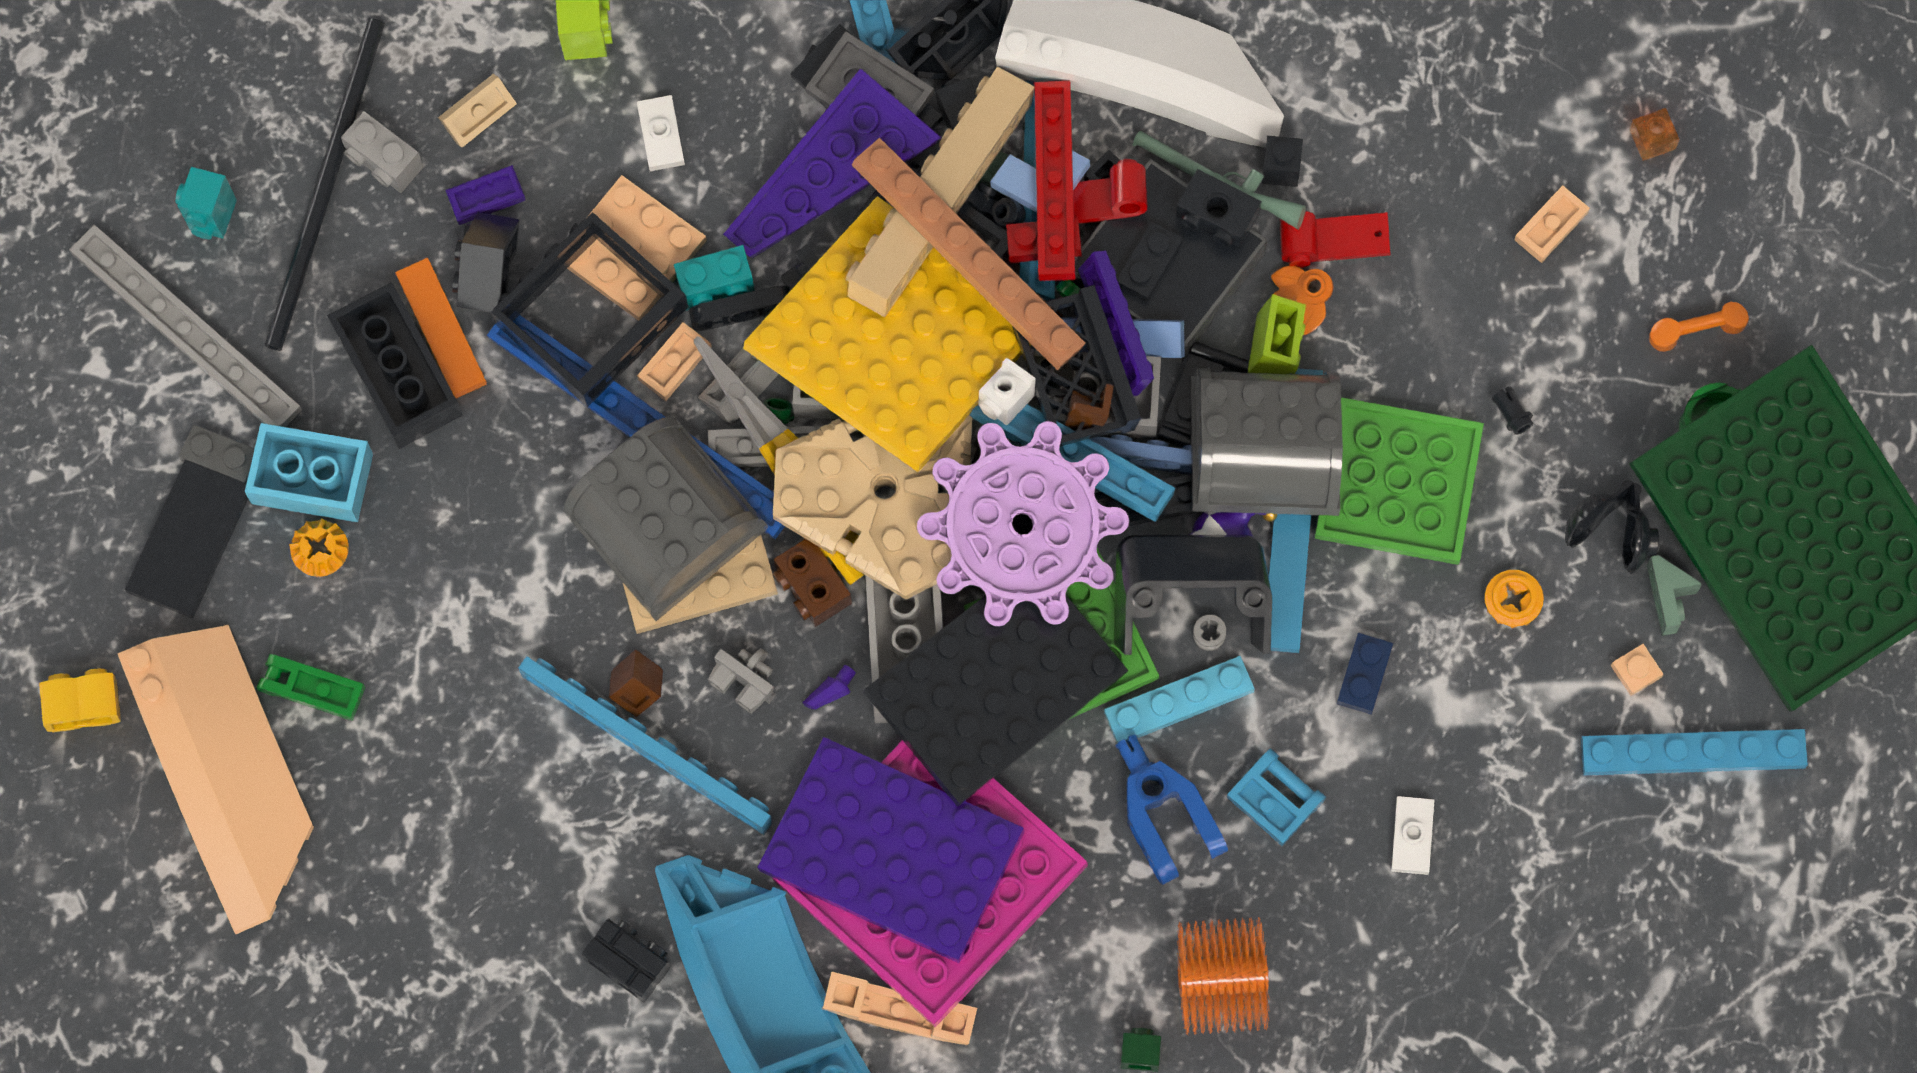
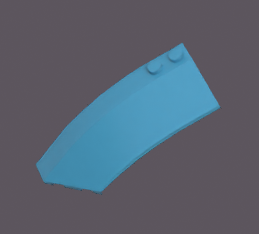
(752, 973)

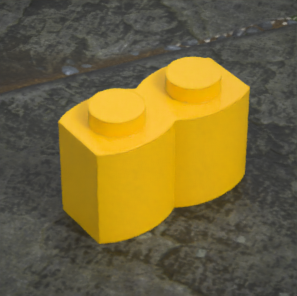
(79, 701)

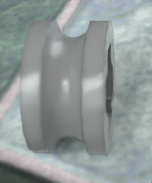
(1220, 632)

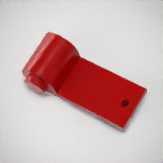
(1113, 197)
(1334, 238)

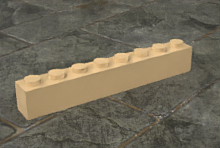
(952, 175)

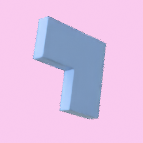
(1018, 179)

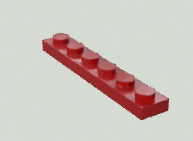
(1054, 181)

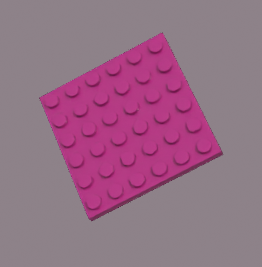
(1031, 883)

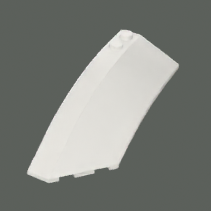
(1142, 61)

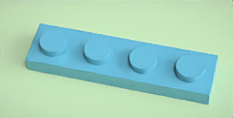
(1179, 700)

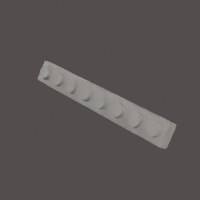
(184, 329)

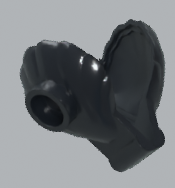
(1638, 540)

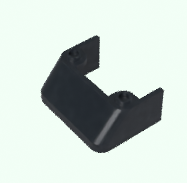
(1190, 561)

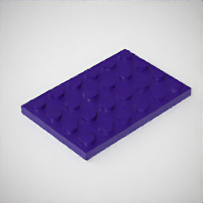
(891, 850)

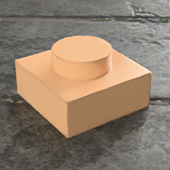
(1637, 669)

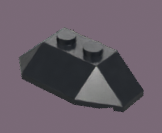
(946, 36)

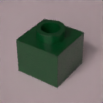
(1141, 1050)

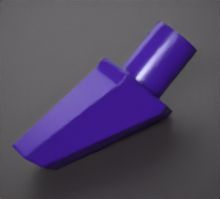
(830, 689)

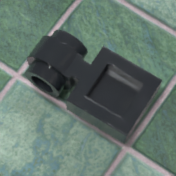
(1003, 210)

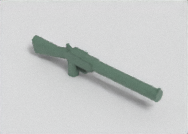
(1285, 210)

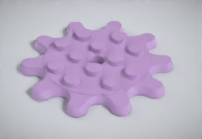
(1032, 483)

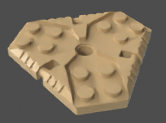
(830, 486)

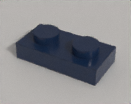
(1364, 673)

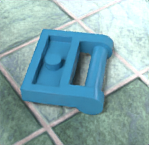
(1269, 806)

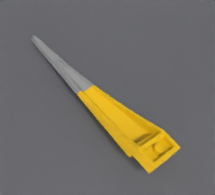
(765, 431)

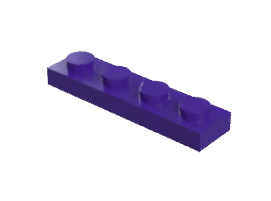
(1101, 273)

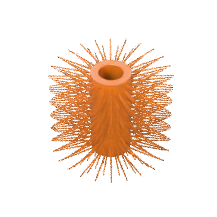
(1223, 976)

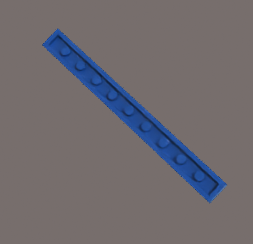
(630, 413)

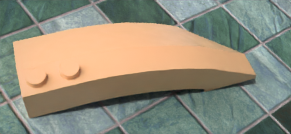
(221, 766)

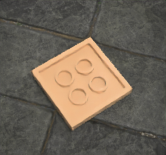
(651, 231)

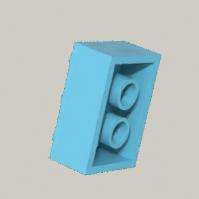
(309, 472)

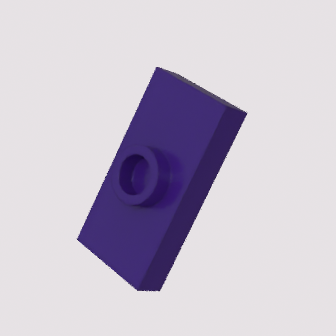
(485, 194)

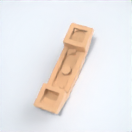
(887, 1009)

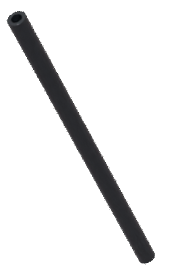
(324, 186)

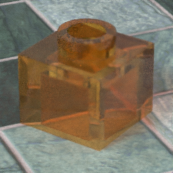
(1650, 143)

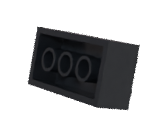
(395, 365)

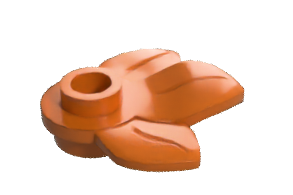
(1294, 285)

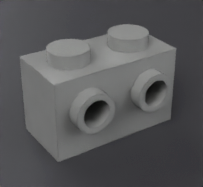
(382, 152)

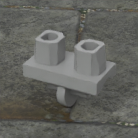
(729, 670)

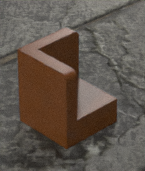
(1081, 410)
(636, 683)

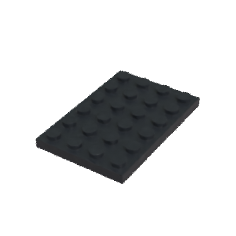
(991, 692)

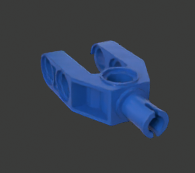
(1173, 786)

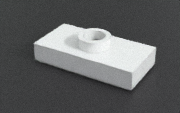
(660, 133)
(1412, 835)

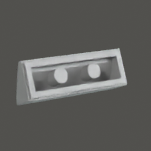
(751, 372)

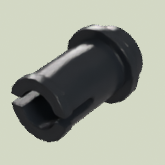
(1512, 410)

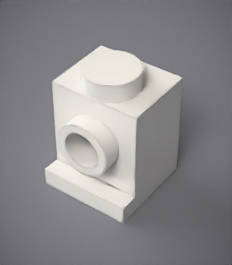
(1018, 389)

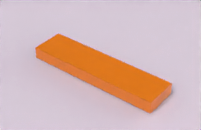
(441, 328)

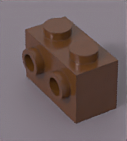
(812, 582)

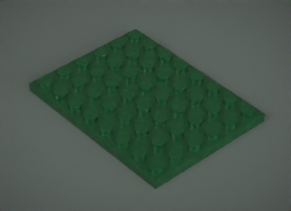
(1793, 525)

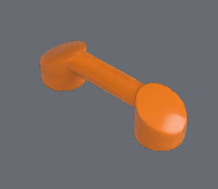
(1667, 331)

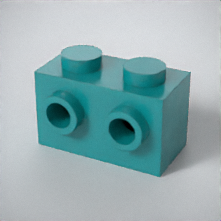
(206, 203)
(715, 276)

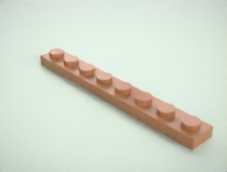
(968, 253)

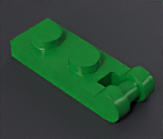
(312, 687)

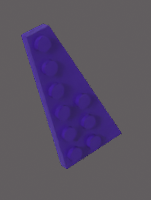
(820, 167)

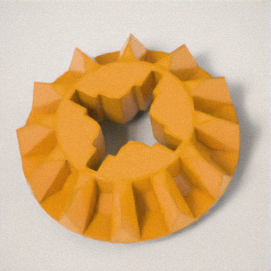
(321, 563)
(1519, 583)

